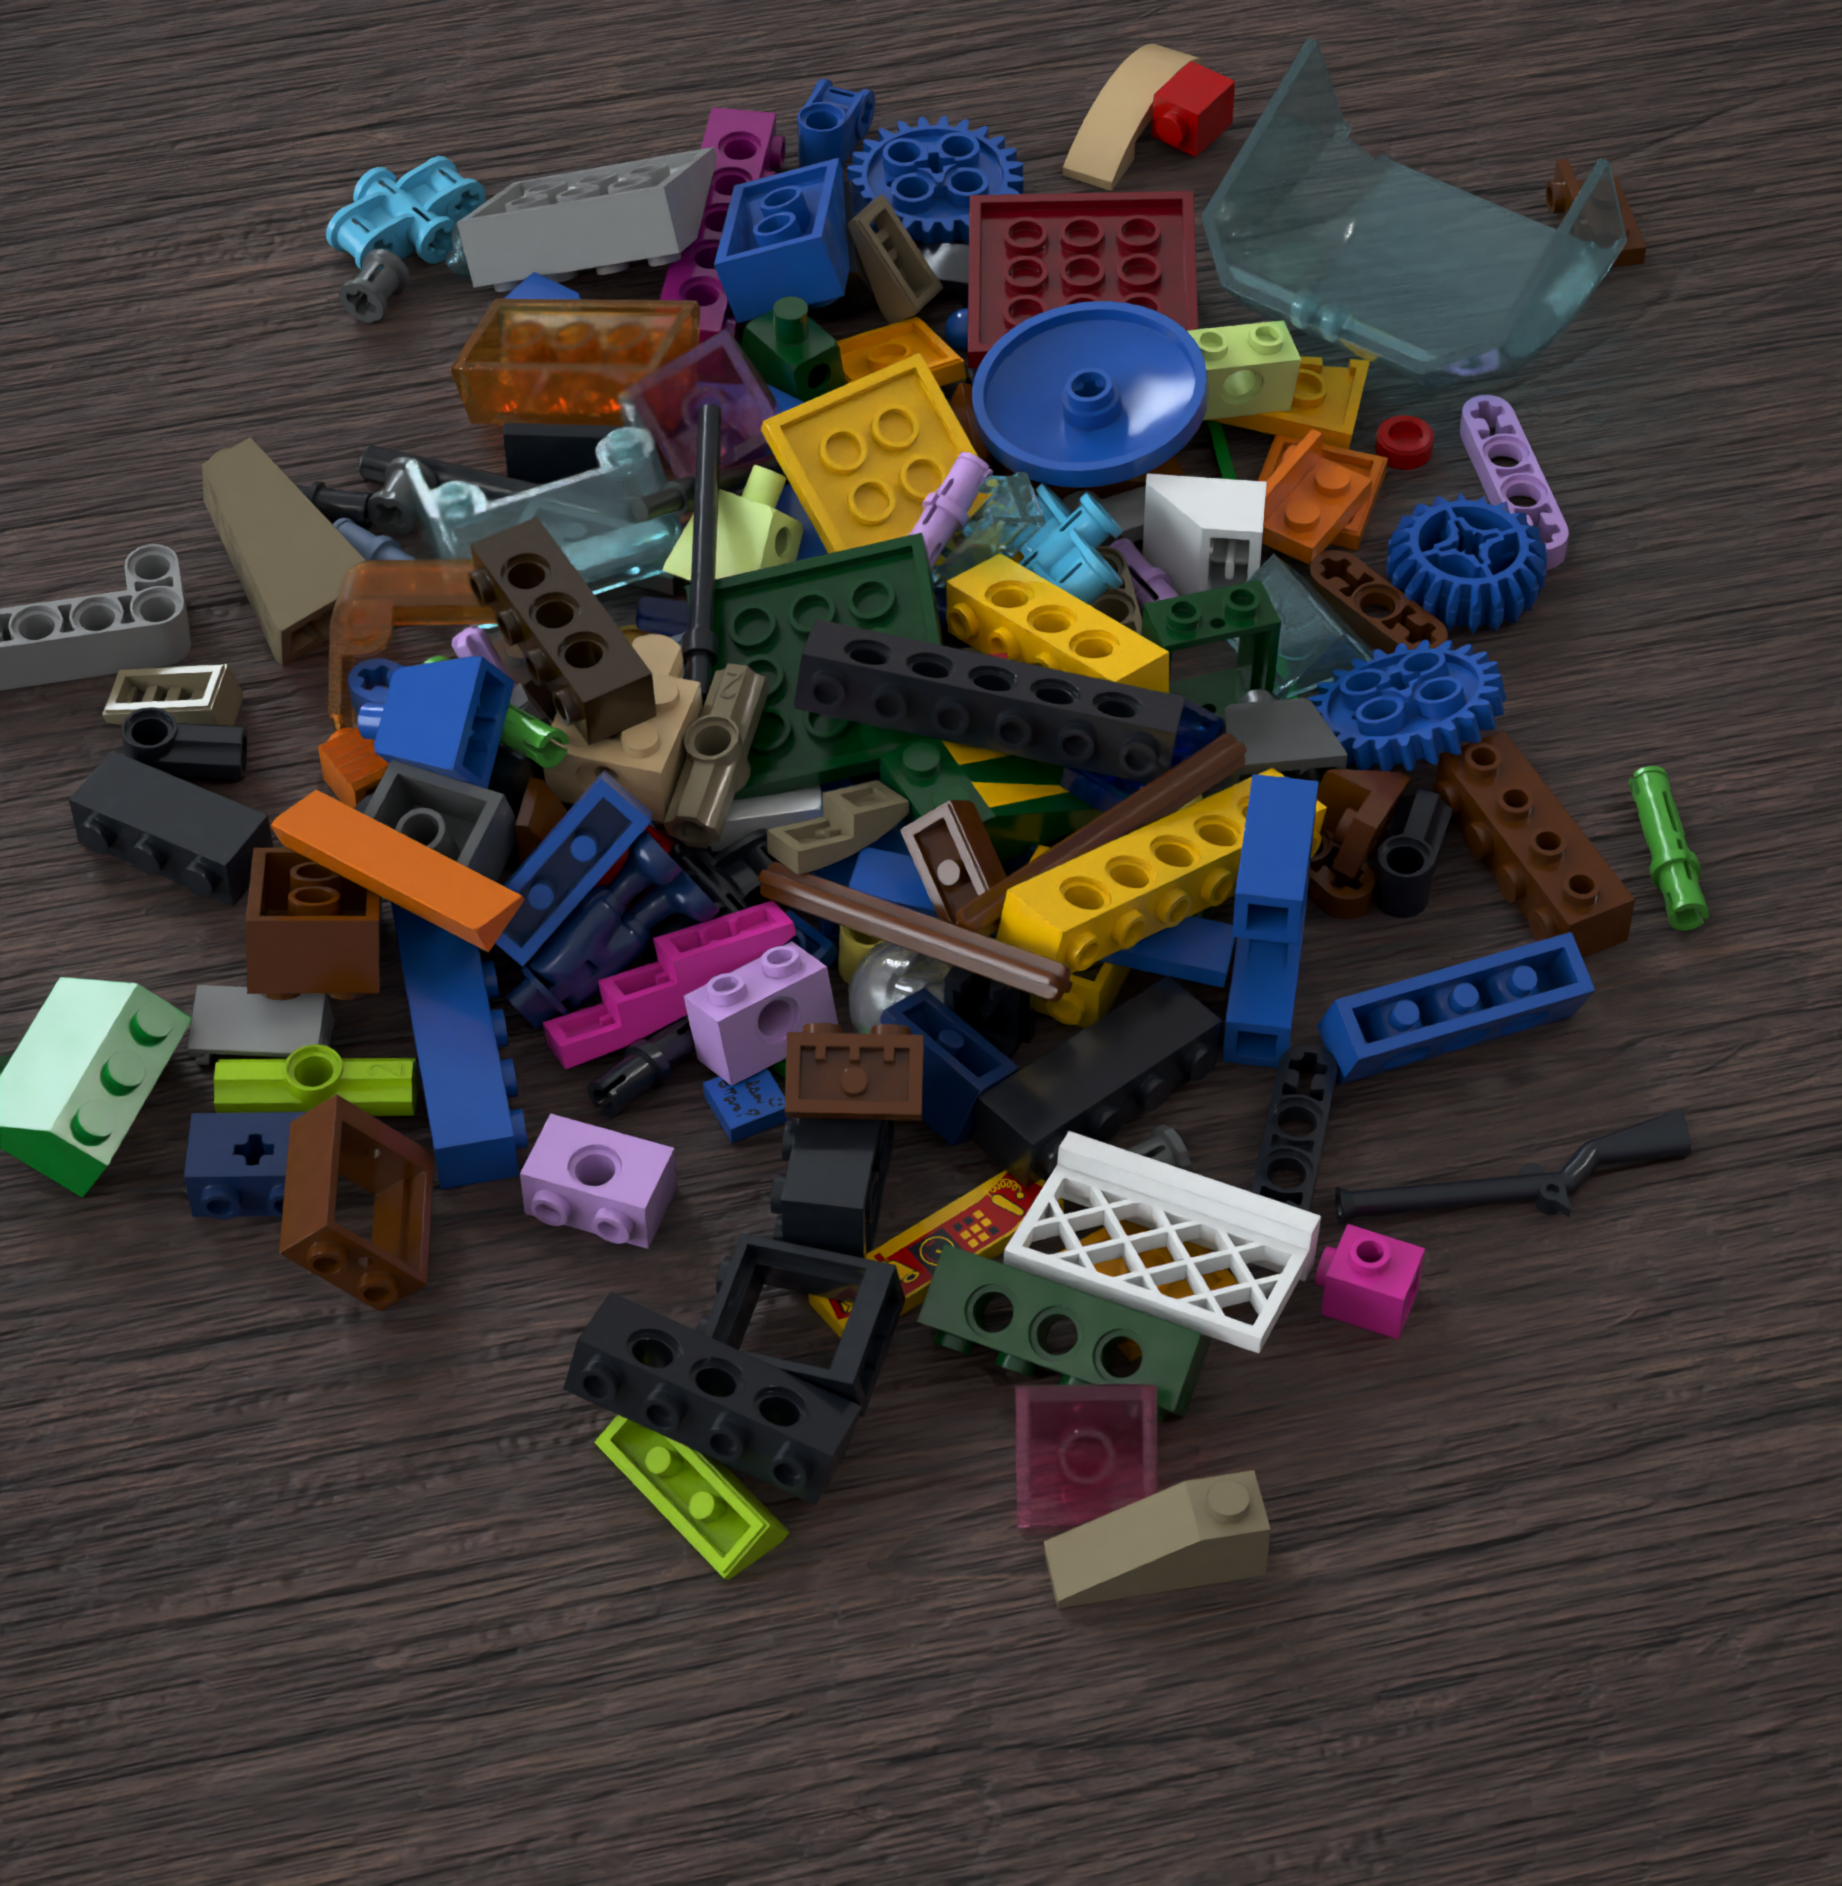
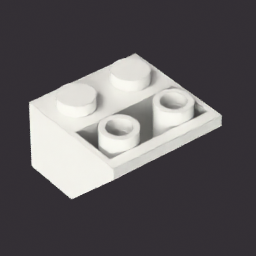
(1203, 530)

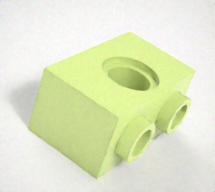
(1248, 368)

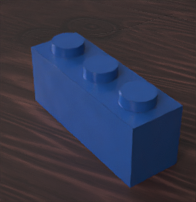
(571, 863)

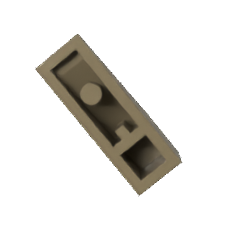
(1163, 1543)

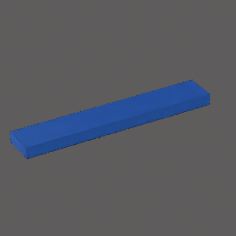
(1189, 951)

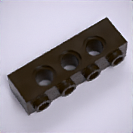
(561, 631)

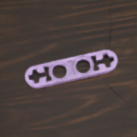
(1520, 480)

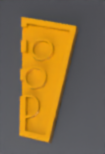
(1322, 401)

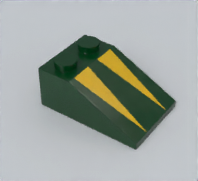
(1013, 794)

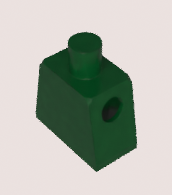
(793, 351)

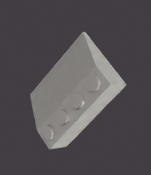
(588, 220)

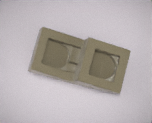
(849, 823)

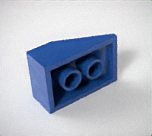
(785, 240)

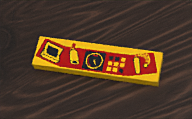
(976, 1223)

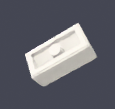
(768, 813)

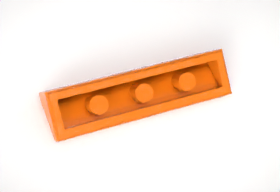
(398, 868)

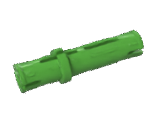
(1673, 865)

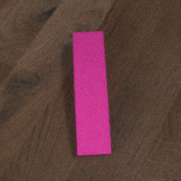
(653, 994)

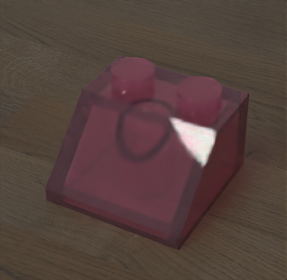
(706, 374)

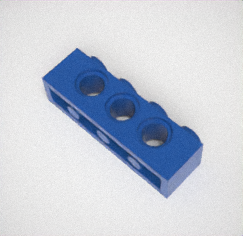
(1455, 1007)

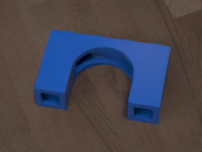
(1269, 919)

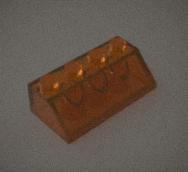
(567, 357)

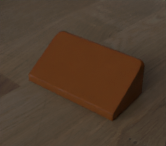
(953, 856)

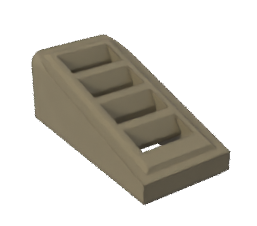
(900, 273)
(212, 691)

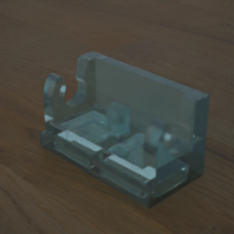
(997, 527)

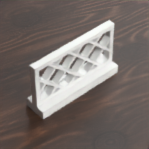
(1178, 1209)

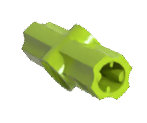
(312, 1077)

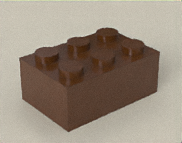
(309, 930)

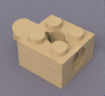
(643, 757)

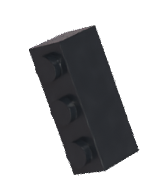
(169, 827)

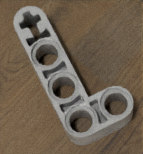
(100, 631)

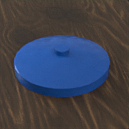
(1090, 394)

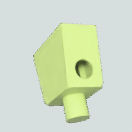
(748, 531)

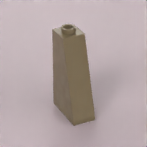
(278, 546)

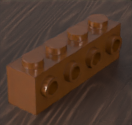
(1533, 845)

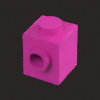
(1370, 1280)

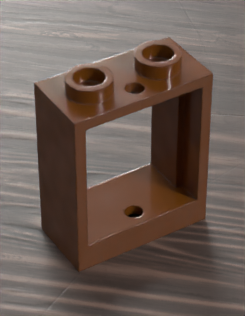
(399, 1173)

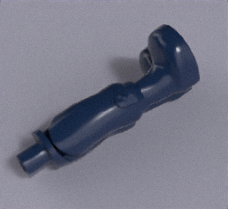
(605, 935)

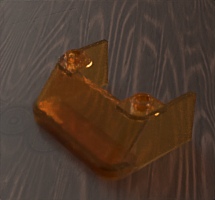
(389, 594)

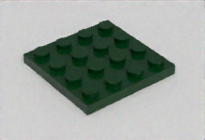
(765, 625)

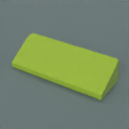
(695, 1496)

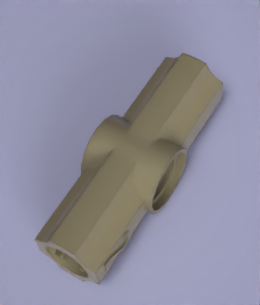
(716, 756)

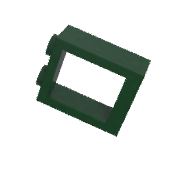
(1192, 621)

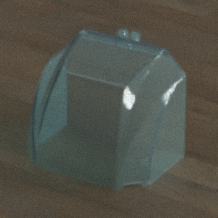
(1394, 256)

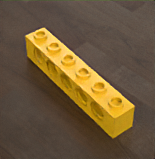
(1135, 882)

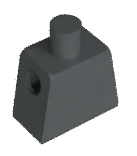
(1282, 736)

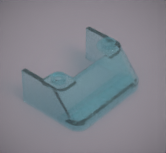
(583, 512)

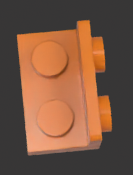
(1310, 500)

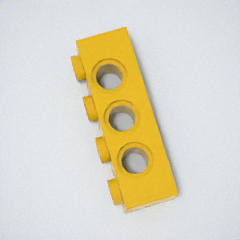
(1039, 624)

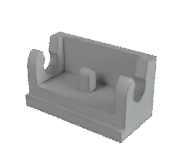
(251, 1025)

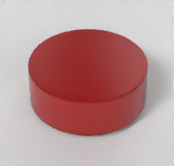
(1405, 442)

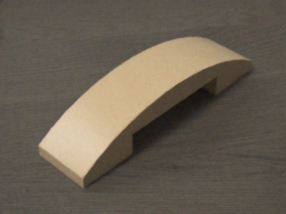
(1120, 115)

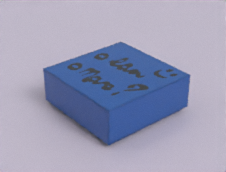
(746, 1106)

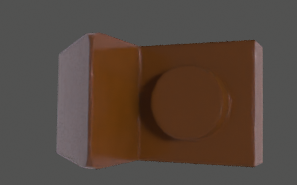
(1359, 811)

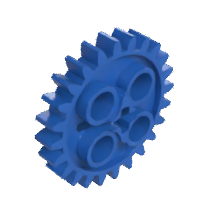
(933, 172)
(1411, 704)

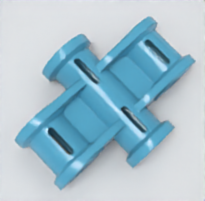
(405, 212)
(1067, 545)

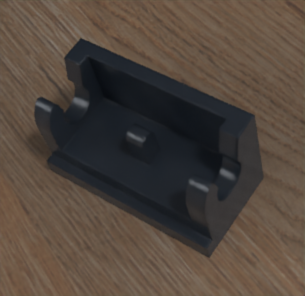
(991, 1008)

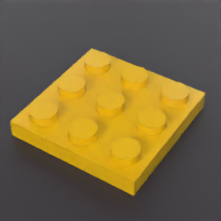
(870, 453)

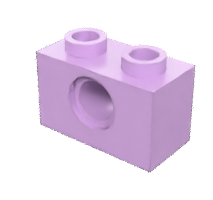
(745, 1014)
(598, 1181)

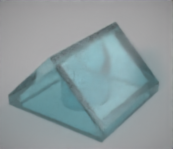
(1311, 634)

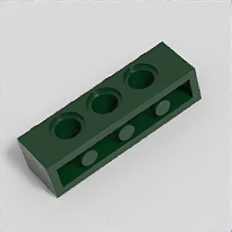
(969, 1282)

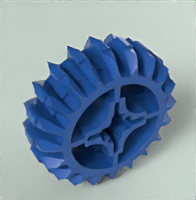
(1468, 562)

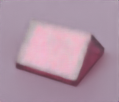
(1083, 1451)

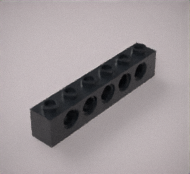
(988, 702)

